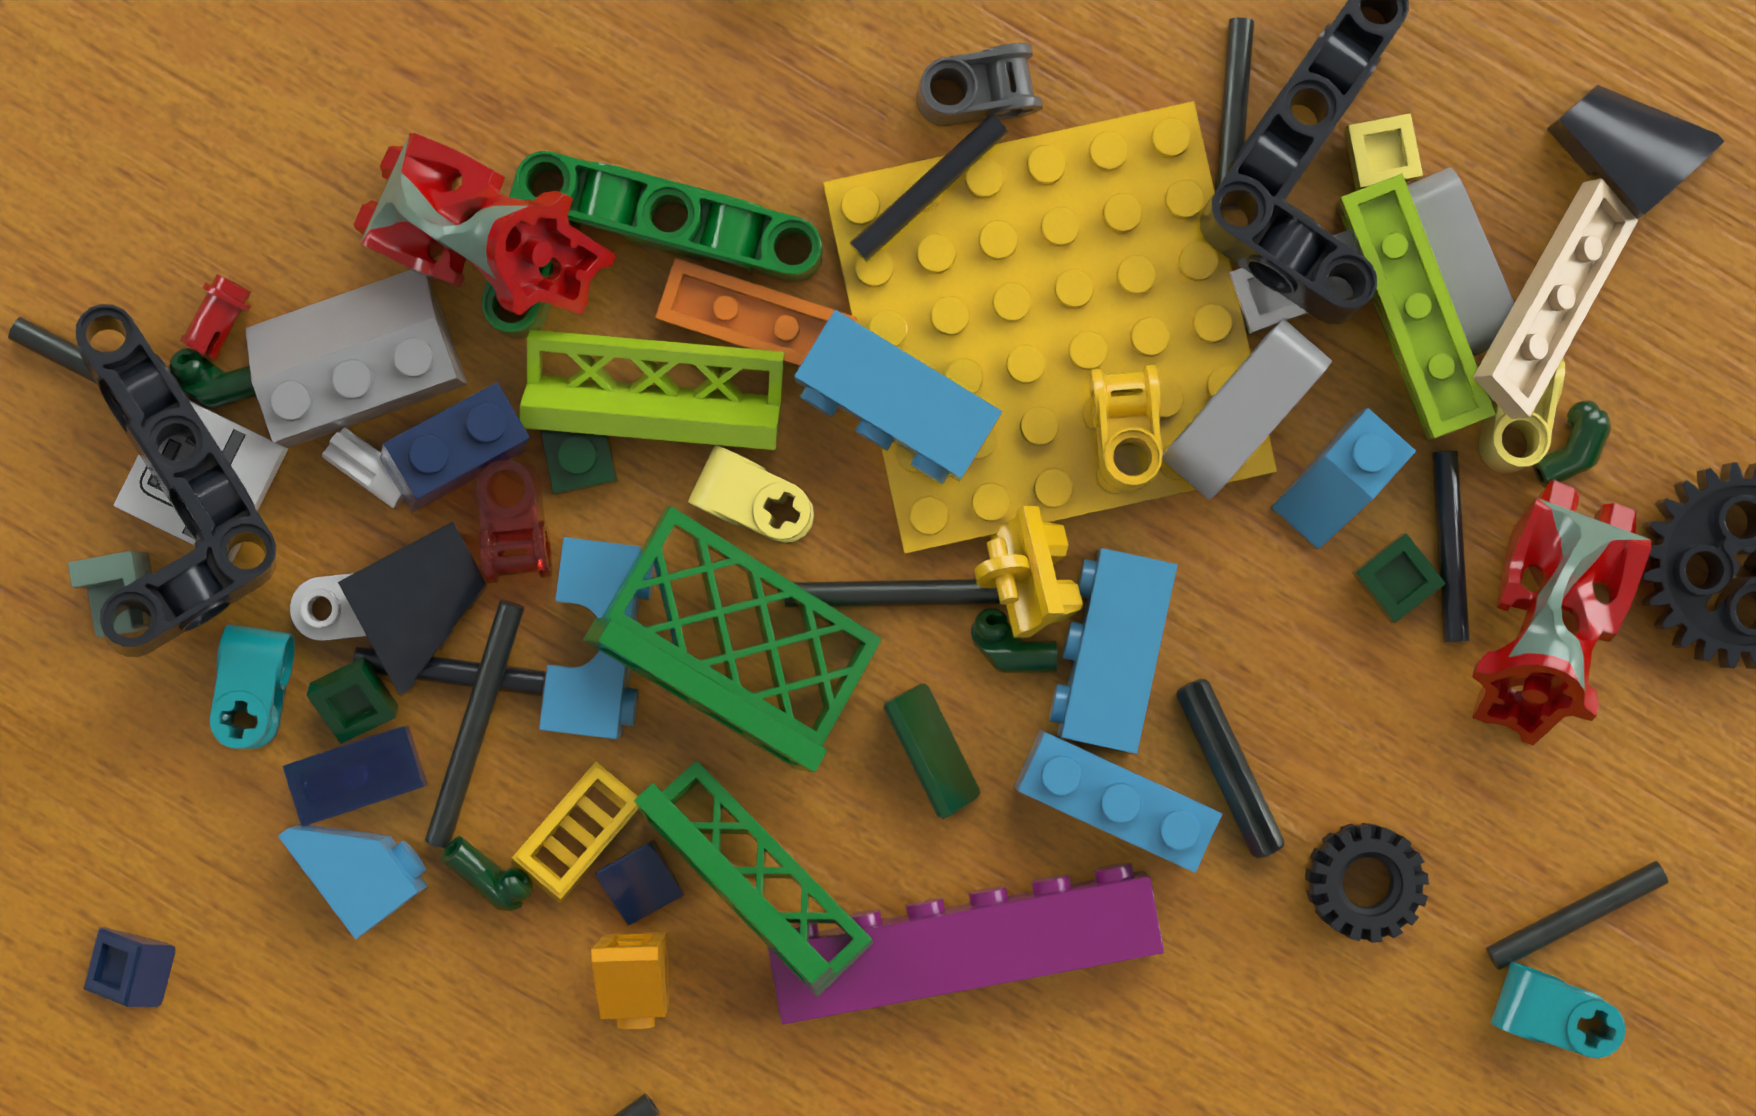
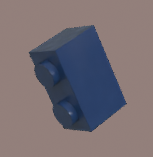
(453, 447)

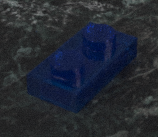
(355, 775)

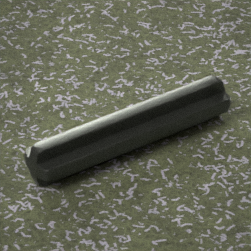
(1230, 768)

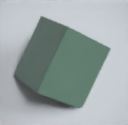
(104, 577)

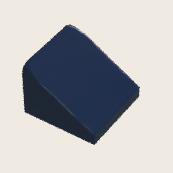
(640, 882)
(129, 968)

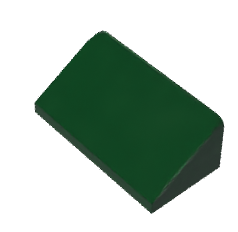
(932, 750)

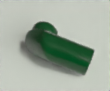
(209, 383)
(1584, 446)
(1007, 654)
(501, 888)

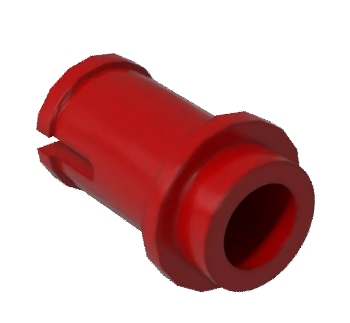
(216, 316)

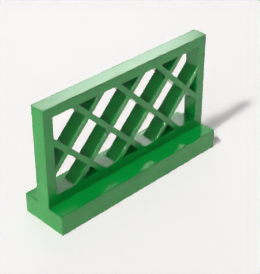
(704, 687)

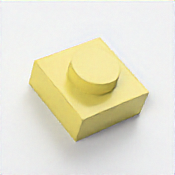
(1383, 150)

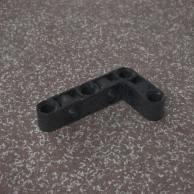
(1281, 242)
(200, 489)

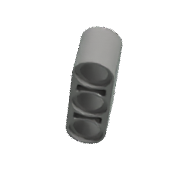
(1463, 256)
(1246, 409)

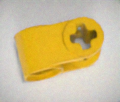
(1127, 421)

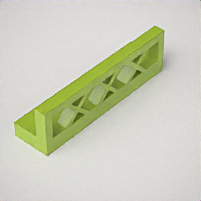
(1416, 308)
(650, 410)

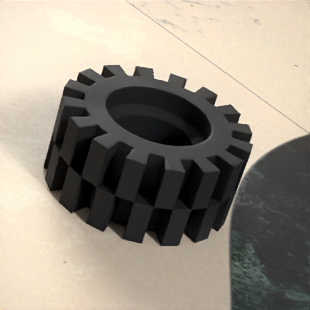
(1394, 909)

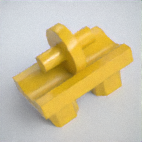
(1025, 575)

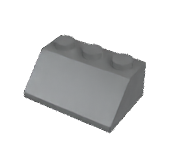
(352, 358)

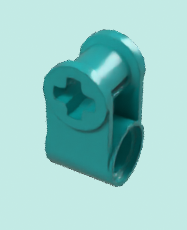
(251, 677)
(1549, 1011)

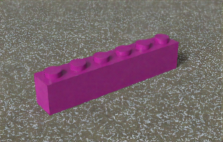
(980, 942)

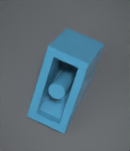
(1343, 477)
(357, 872)

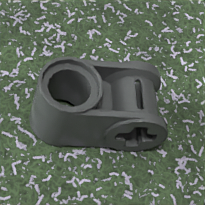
(983, 85)

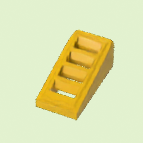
(543, 876)

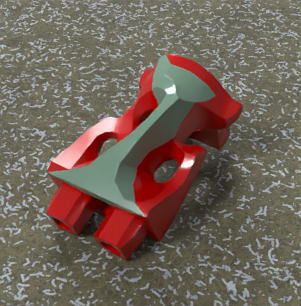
(498, 234)
(1563, 616)

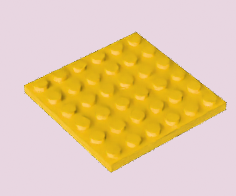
(1027, 279)

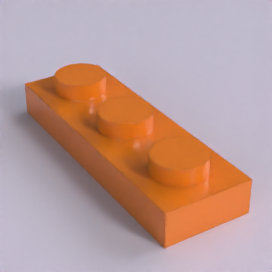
(740, 312)

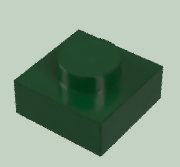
(578, 460)
(1398, 578)
(352, 700)

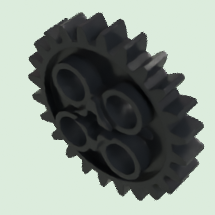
(1700, 527)

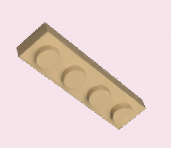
(1555, 299)

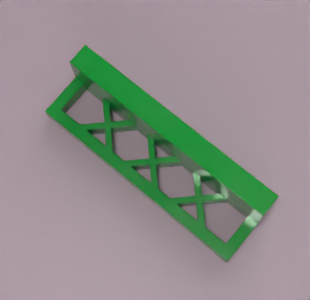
(737, 892)

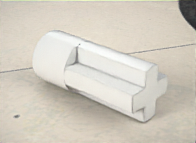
(363, 465)

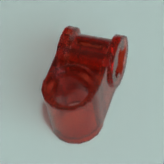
(512, 526)

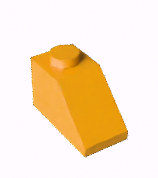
(632, 978)

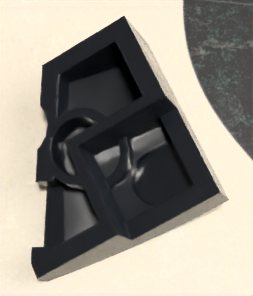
(1632, 146)
(414, 601)

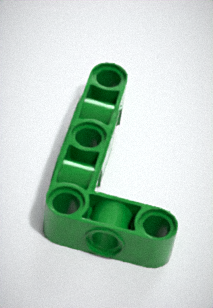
(626, 205)

